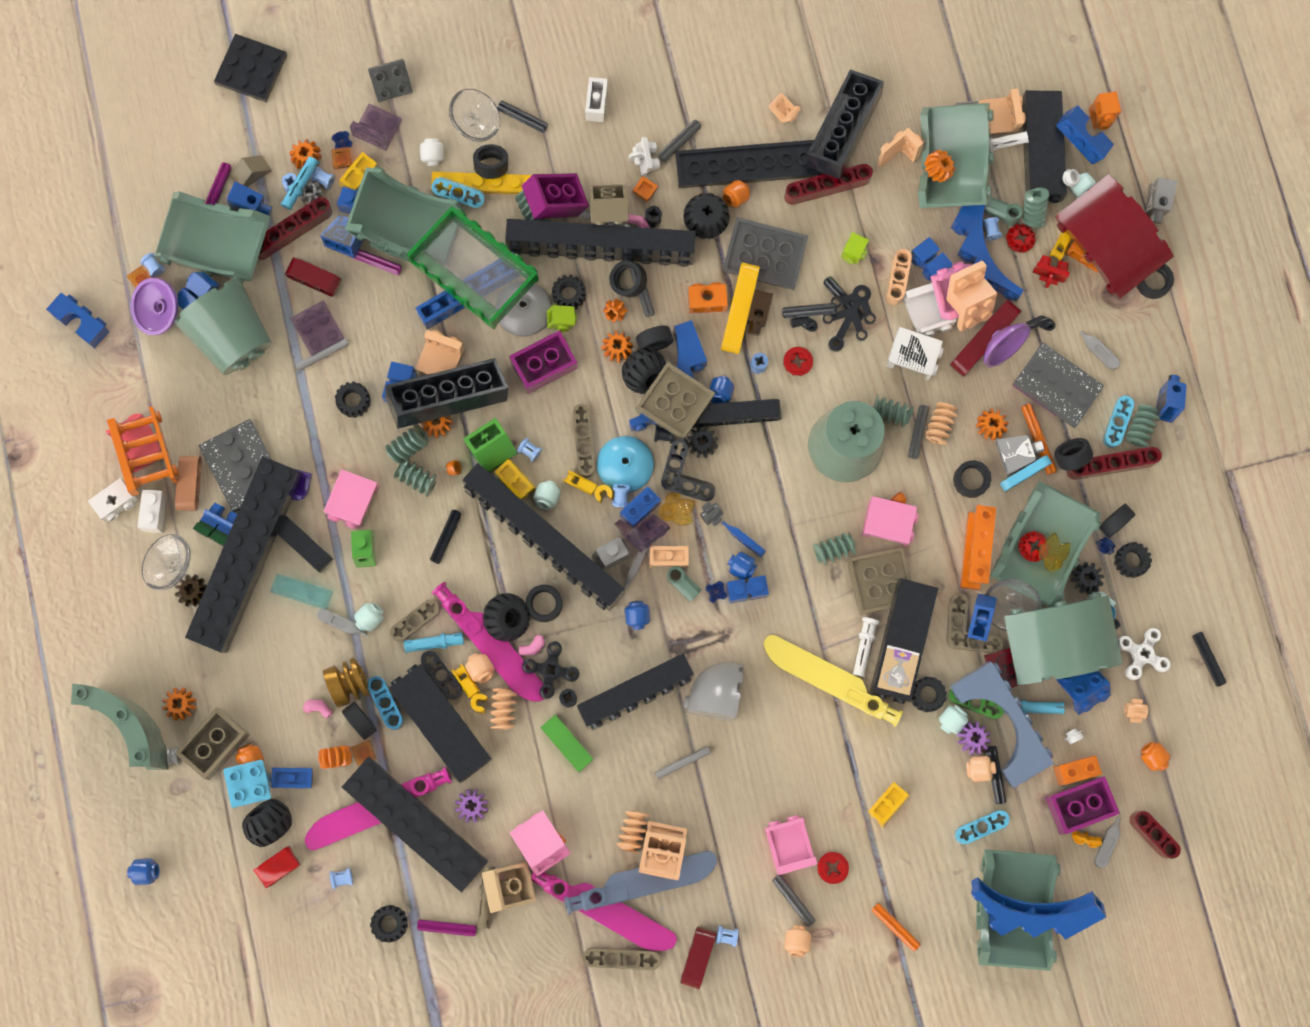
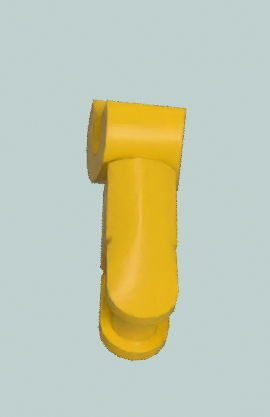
(1062, 242)
(588, 486)
(470, 689)

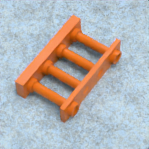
(128, 465)
(978, 547)

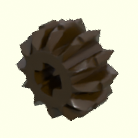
(185, 596)

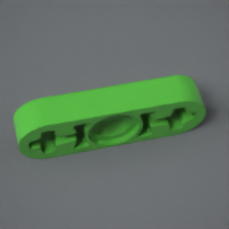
(987, 713)

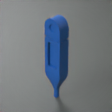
(745, 540)

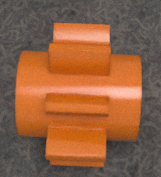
(615, 310)

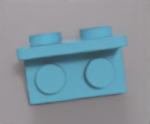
(247, 783)

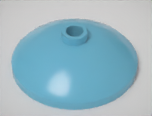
(633, 474)

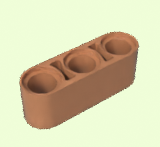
(188, 483)

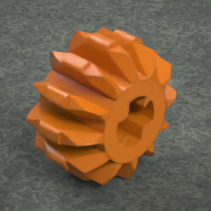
(298, 152)
(939, 166)
(617, 339)
(436, 429)
(992, 431)
(172, 706)
(335, 757)

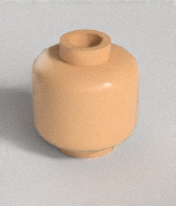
(480, 668)
(981, 768)
(798, 941)

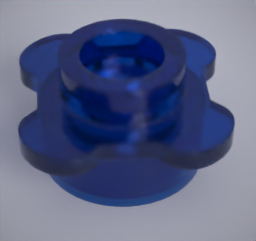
(342, 136)
(1105, 546)
(721, 593)

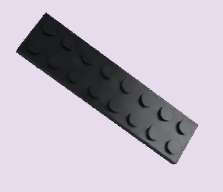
(743, 163)
(415, 824)

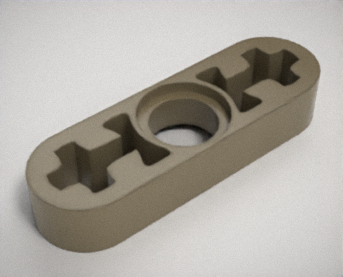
(406, 633)

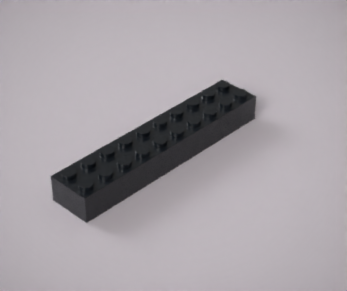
(600, 242)
(543, 537)
(244, 555)

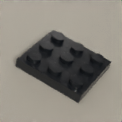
(250, 68)

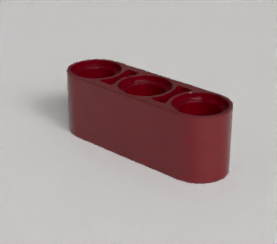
(313, 277)
(1163, 839)
(698, 957)

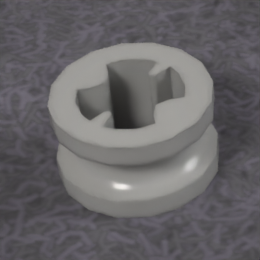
(172, 757)

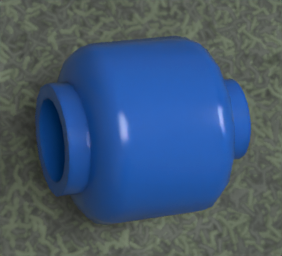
(723, 389)
(741, 565)
(637, 614)
(143, 871)

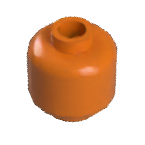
(736, 194)
(248, 753)
(1155, 756)

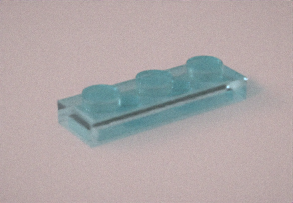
(301, 591)

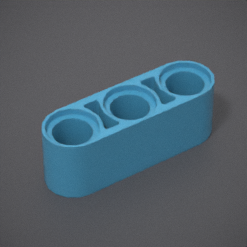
(392, 710)

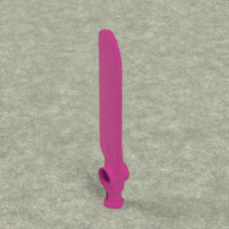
(501, 654)
(357, 818)
(616, 916)

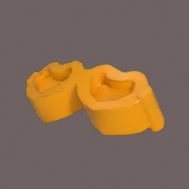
(1081, 839)

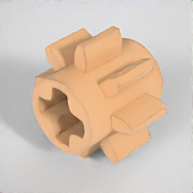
(1136, 710)

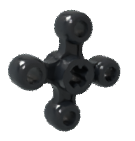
(559, 671)

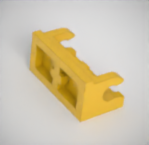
(353, 176)
(515, 479)
(888, 804)

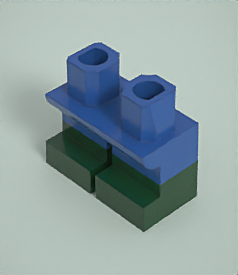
(213, 526)

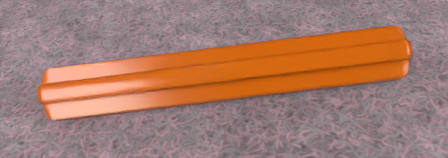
(1037, 435)

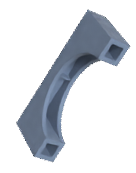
(1029, 753)

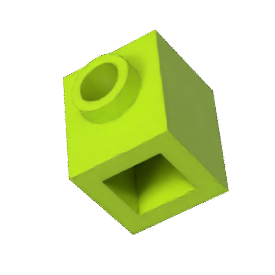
(855, 249)
(561, 318)

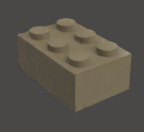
(608, 204)
(212, 743)

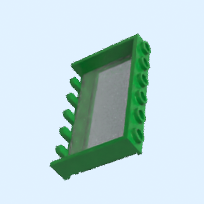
(473, 266)

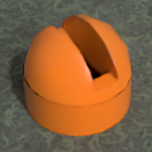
(453, 467)
(899, 497)

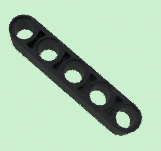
(740, 413)
(304, 545)

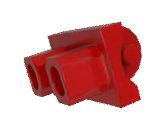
(1051, 274)

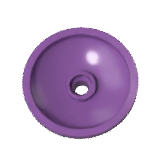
(154, 306)
(1005, 344)

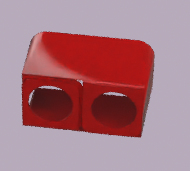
(277, 867)

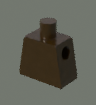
(760, 304)

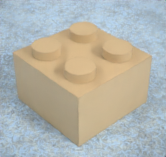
(508, 887)

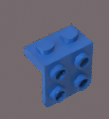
(1086, 690)

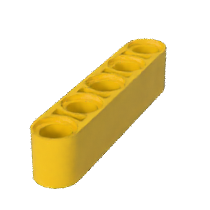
(740, 308)

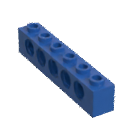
(438, 309)

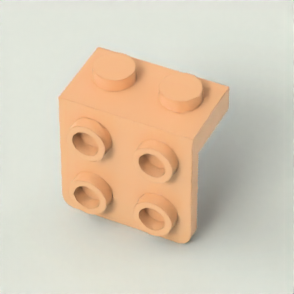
(1007, 113)
(907, 142)
(439, 353)

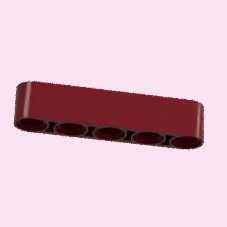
(822, 190)
(301, 226)
(977, 346)
(1122, 461)

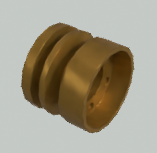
(346, 682)

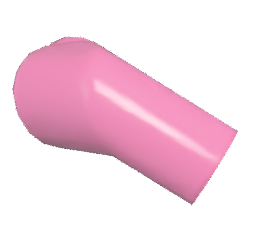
(638, 220)
(534, 648)
(317, 705)

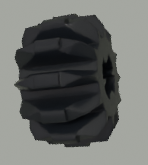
(709, 443)
(1083, 570)

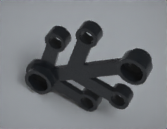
(851, 314)

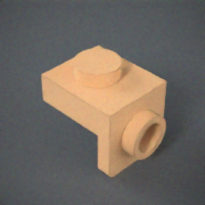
(784, 109)

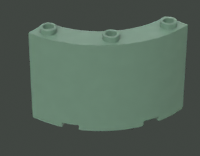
(965, 135)
(393, 213)
(211, 237)
(1047, 513)
(1063, 640)
(135, 724)
(1023, 878)

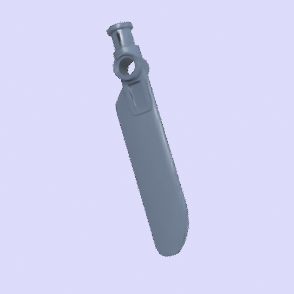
(633, 884)

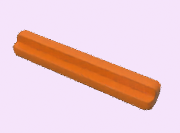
(896, 927)

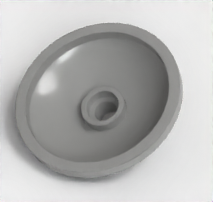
(532, 317)

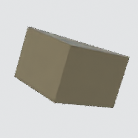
(250, 170)

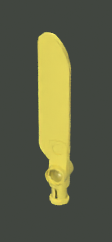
(826, 677)

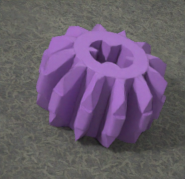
(978, 744)
(468, 812)

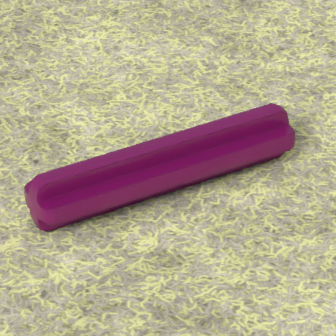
(218, 183)
(378, 262)
(446, 927)

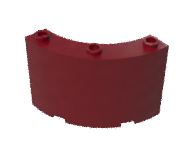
(1114, 236)

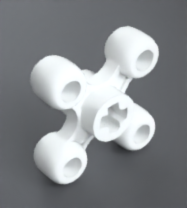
(1147, 647)

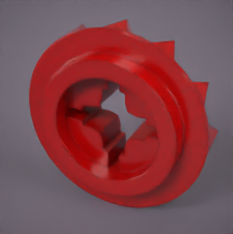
(1017, 244)
(802, 354)
(1025, 547)
(842, 867)

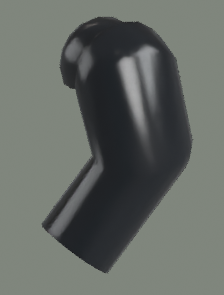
(806, 322)
(1042, 322)

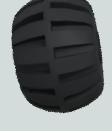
(704, 225)
(642, 369)
(516, 617)
(267, 823)

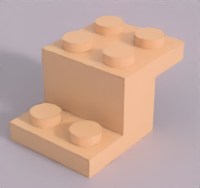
(971, 296)
(663, 850)

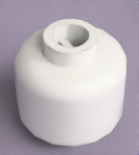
(432, 152)

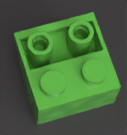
(490, 445)

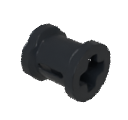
(653, 210)
(663, 435)
(570, 703)

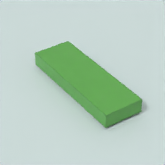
(566, 743)

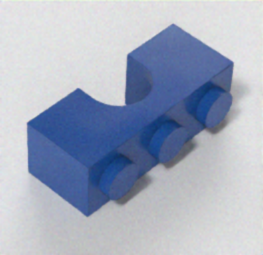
(1074, 128)
(66, 309)

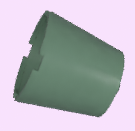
(225, 327)
(839, 452)

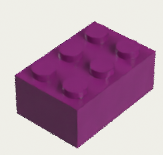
(555, 195)
(543, 362)
(1082, 805)

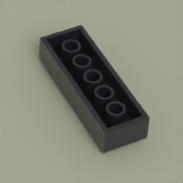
(844, 124)
(446, 393)
(635, 691)

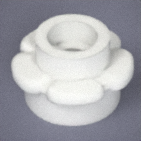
(1071, 177)
(1074, 736)

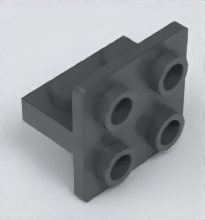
(390, 80)

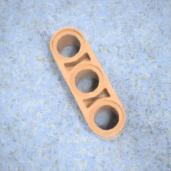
(902, 269)

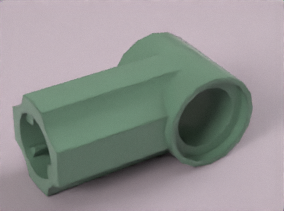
(1001, 210)
(684, 584)

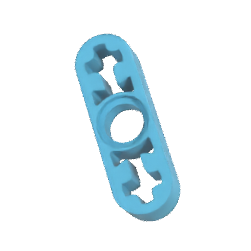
(443, 193)
(1117, 408)
(1025, 473)
(997, 826)

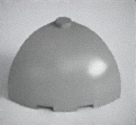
(716, 692)

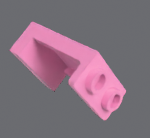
(941, 284)
(350, 499)
(890, 520)
(539, 843)
(790, 845)

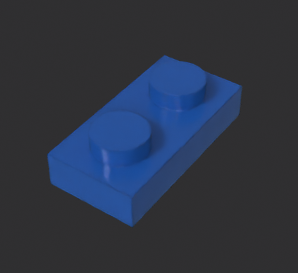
(292, 778)

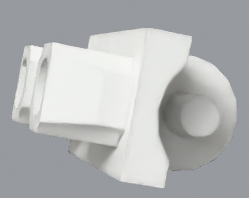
(642, 156)

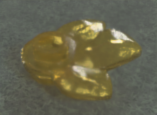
(679, 507)
(1054, 553)

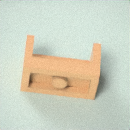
(669, 556)

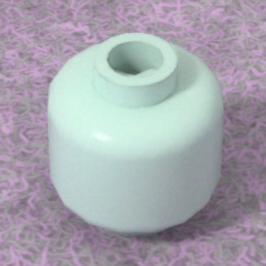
(1084, 184)
(546, 495)
(368, 617)
(953, 719)

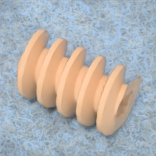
(940, 422)
(503, 710)
(632, 831)

